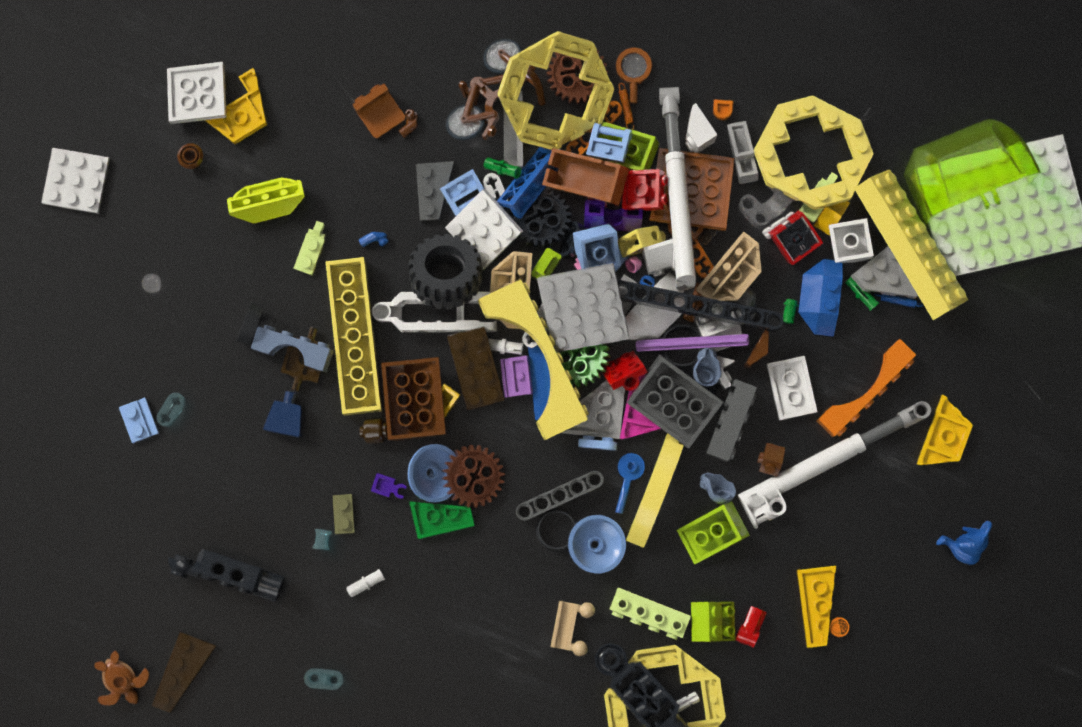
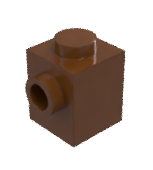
(771, 459)

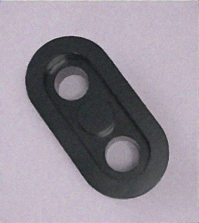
(567, 247)

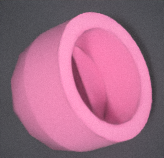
(633, 260)

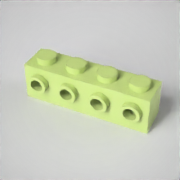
(649, 612)

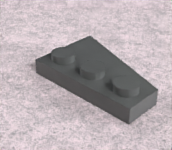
(429, 181)

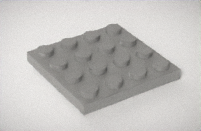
(583, 307)

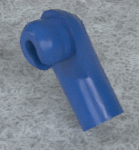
(381, 237)

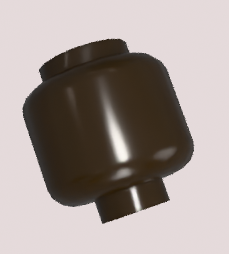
(373, 431)

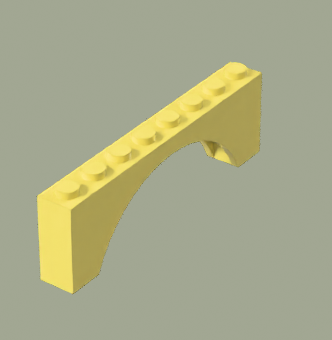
(515, 306)

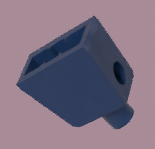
(285, 417)

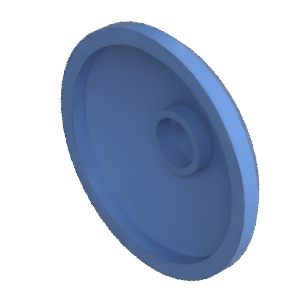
(430, 487)
(609, 539)

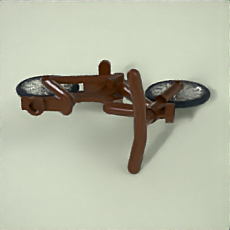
(468, 120)

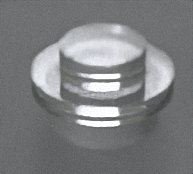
(151, 283)

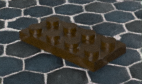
(475, 368)

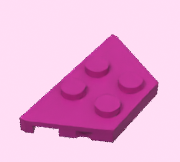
(634, 422)

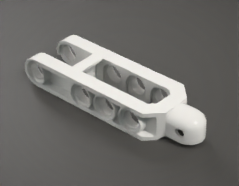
(392, 313)

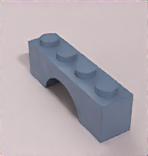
(314, 355)

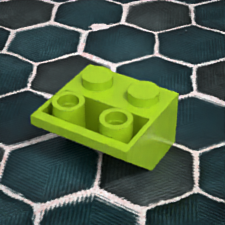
(713, 621)

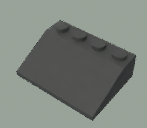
(674, 401)

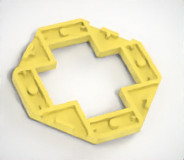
(540, 56)
(830, 119)
(689, 672)

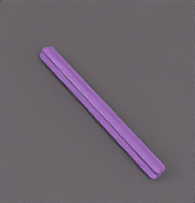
(692, 342)

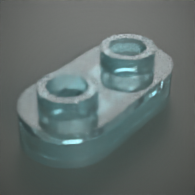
(324, 677)

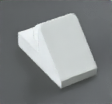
(725, 377)

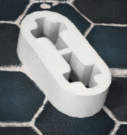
(499, 187)

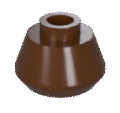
(190, 156)

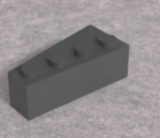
(731, 420)

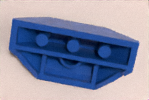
(821, 297)

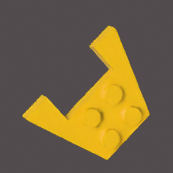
(244, 114)

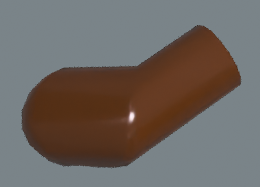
(411, 123)

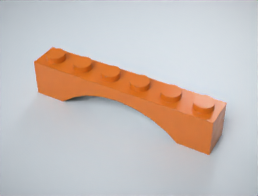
(894, 360)

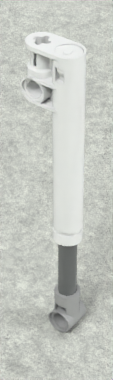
(678, 194)
(760, 498)

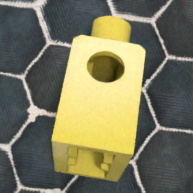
(646, 237)

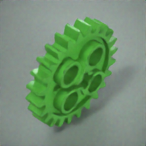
(593, 363)

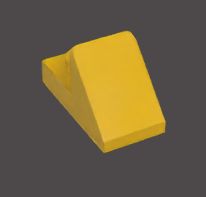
(830, 215)

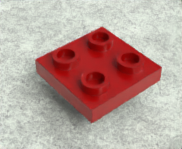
(622, 368)

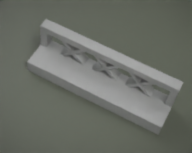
(512, 145)

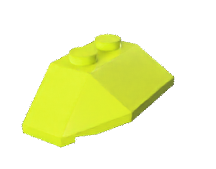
(266, 200)

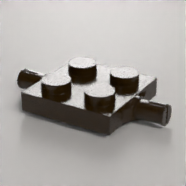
(295, 366)

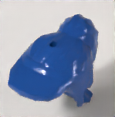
(968, 546)

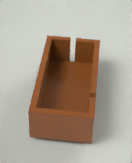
(586, 176)

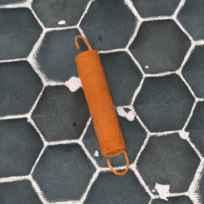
(626, 106)

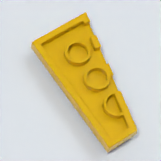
(816, 601)

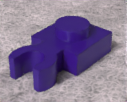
(385, 485)

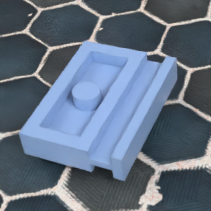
(139, 420)

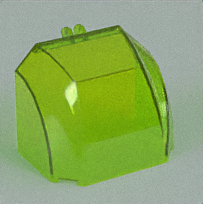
(967, 167)

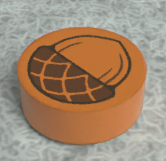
(839, 627)

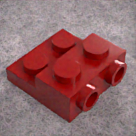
(645, 190)

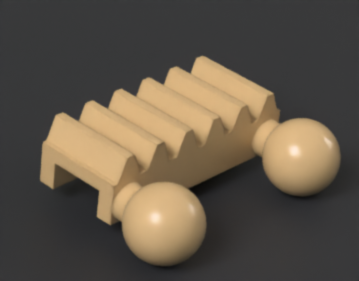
(565, 626)

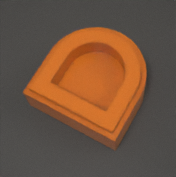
(722, 109)

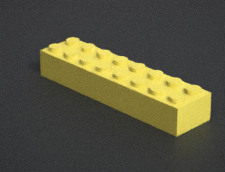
(911, 244)
(353, 336)

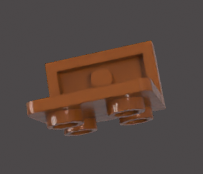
(378, 111)

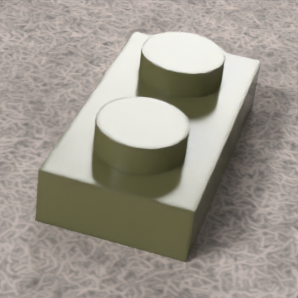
(343, 514)

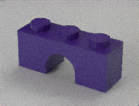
(621, 220)

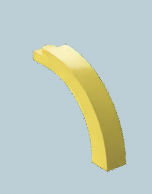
(655, 491)

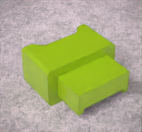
(546, 264)

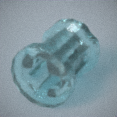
(322, 539)

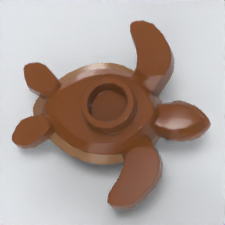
(120, 680)

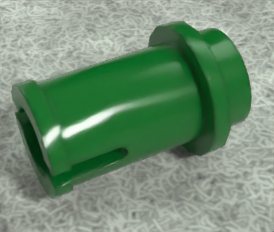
(789, 311)

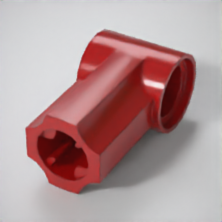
(749, 631)

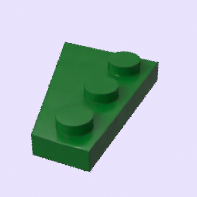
(439, 519)

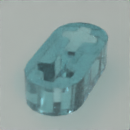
(174, 412)

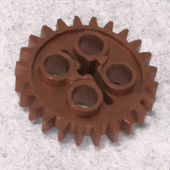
(577, 89)
(488, 484)

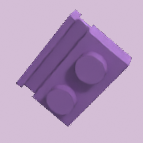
(516, 376)

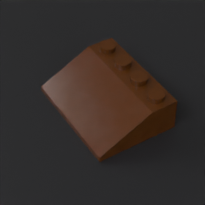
(413, 399)

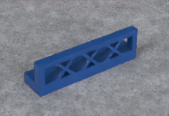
(532, 187)
(540, 380)

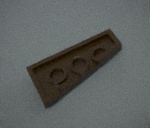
(184, 664)

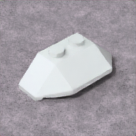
(651, 322)

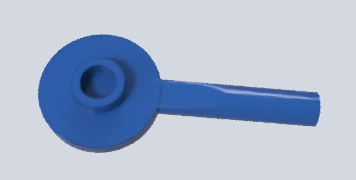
(630, 468)

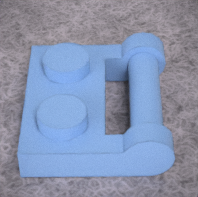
(608, 149)
(459, 188)

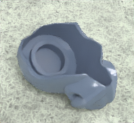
(707, 368)
(718, 488)

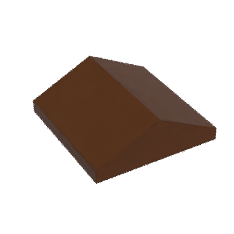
(759, 351)

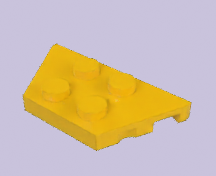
(945, 436)

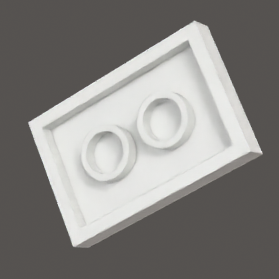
(791, 388)

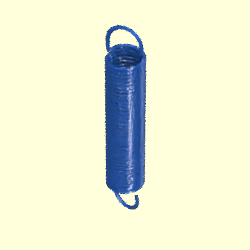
(899, 300)

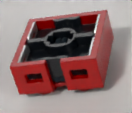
(795, 238)

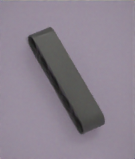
(569, 495)

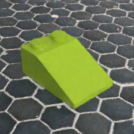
(640, 151)
(713, 532)

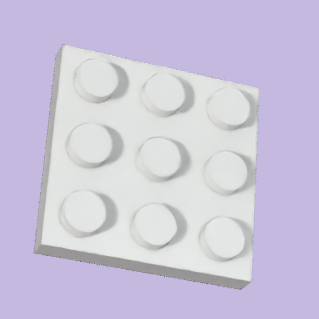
(196, 92)
(75, 180)
(485, 226)

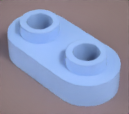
(604, 444)

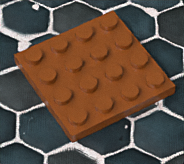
(707, 186)

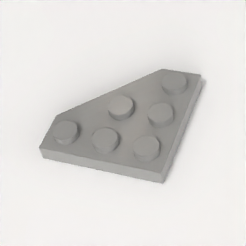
(884, 276)
(604, 411)

